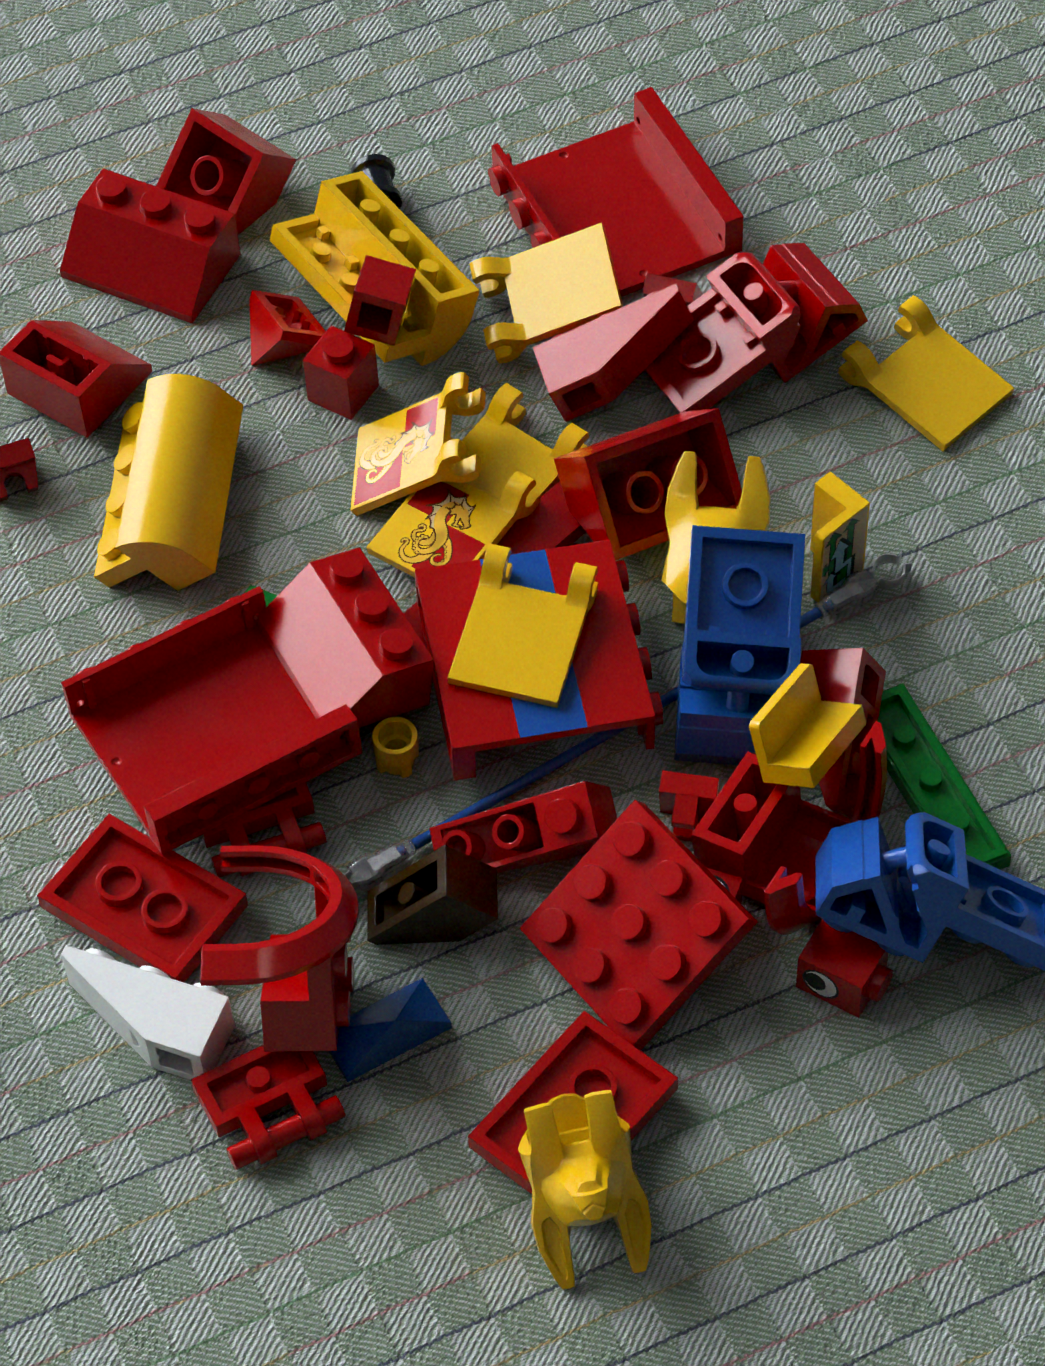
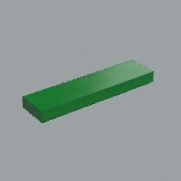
(931, 779)

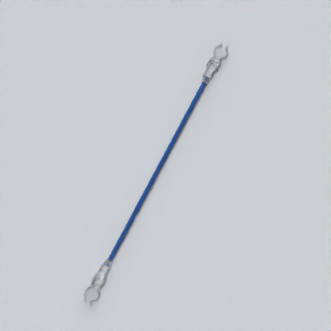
(372, 868)

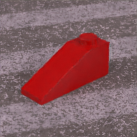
(852, 678)

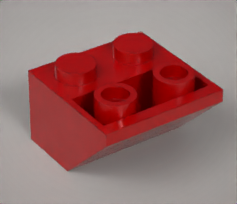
(69, 373)

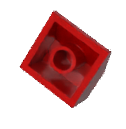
(226, 167)

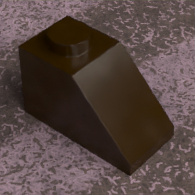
(433, 900)

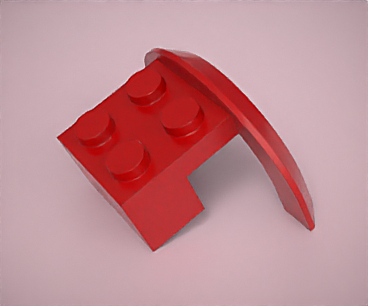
(774, 835)
(302, 972)

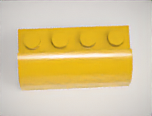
(359, 221)
(170, 483)

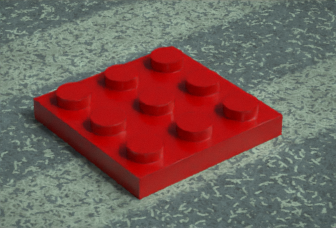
(637, 925)

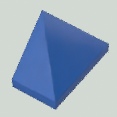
(389, 1029)

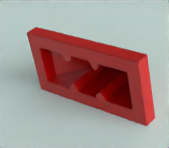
(280, 327)

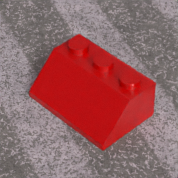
(149, 245)
(623, 482)
(348, 641)

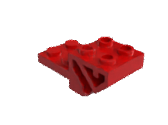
(755, 318)

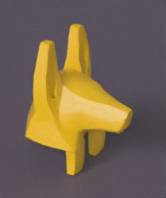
(684, 511)
(582, 1176)

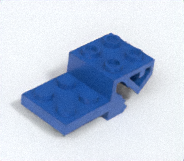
(736, 637)
(980, 903)

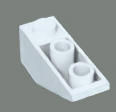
(161, 1018)

